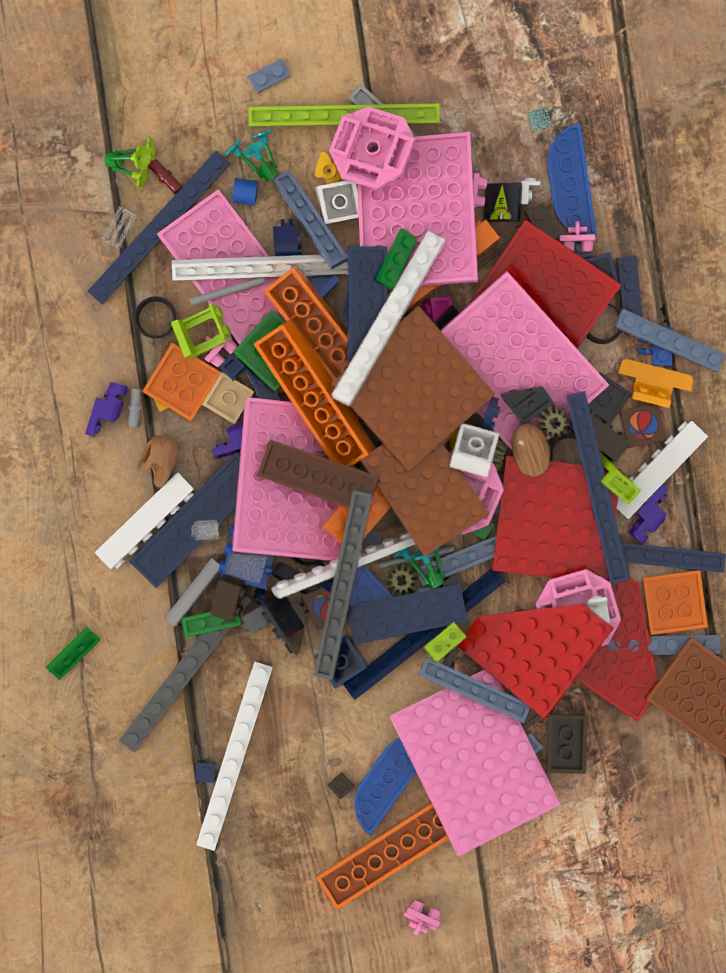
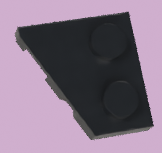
(527, 402)

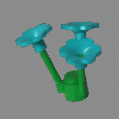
(267, 170)
(434, 577)

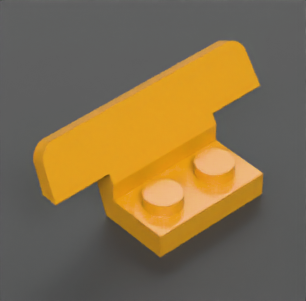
(654, 383)

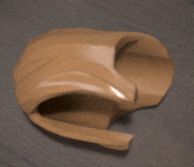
(531, 450)
(161, 456)

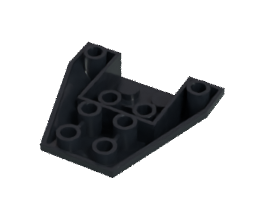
(283, 617)

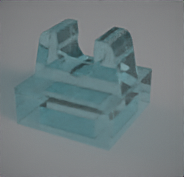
(540, 119)

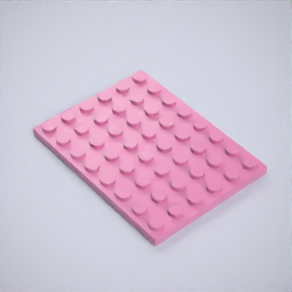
(431, 197)
(519, 349)
(271, 515)
(474, 766)

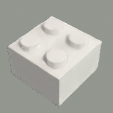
(337, 201)
(474, 450)

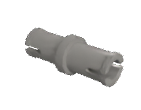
(134, 407)

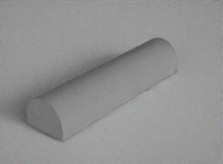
(193, 593)

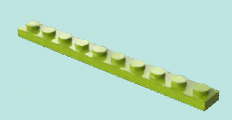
(333, 114)

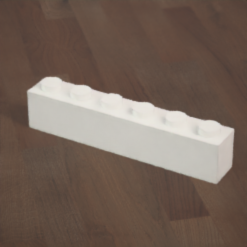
(663, 465)
(141, 524)

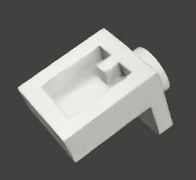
(526, 193)
(600, 607)

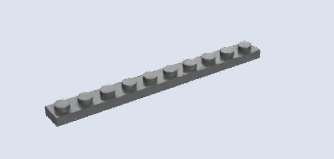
(343, 584)
(173, 686)

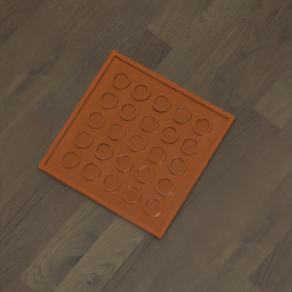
(418, 390)

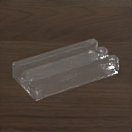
(112, 224)

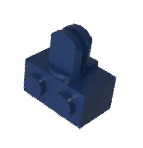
(287, 239)

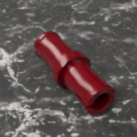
(165, 176)

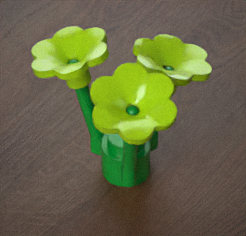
(141, 157)

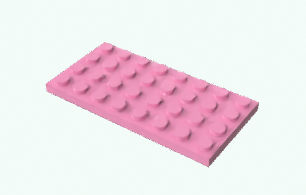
(214, 232)

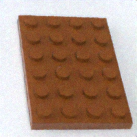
(429, 499)
(695, 693)

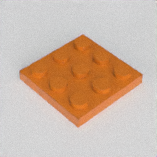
(181, 382)
(675, 602)

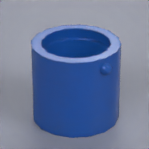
(245, 191)

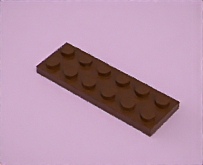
(314, 474)

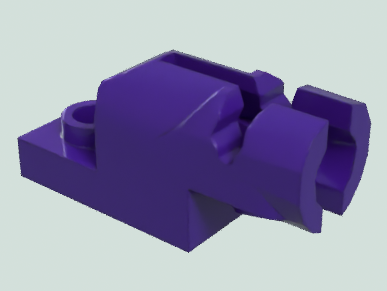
(106, 409)
(235, 437)
(650, 514)

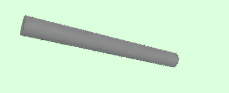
(226, 291)
(401, 560)

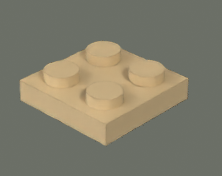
(227, 398)

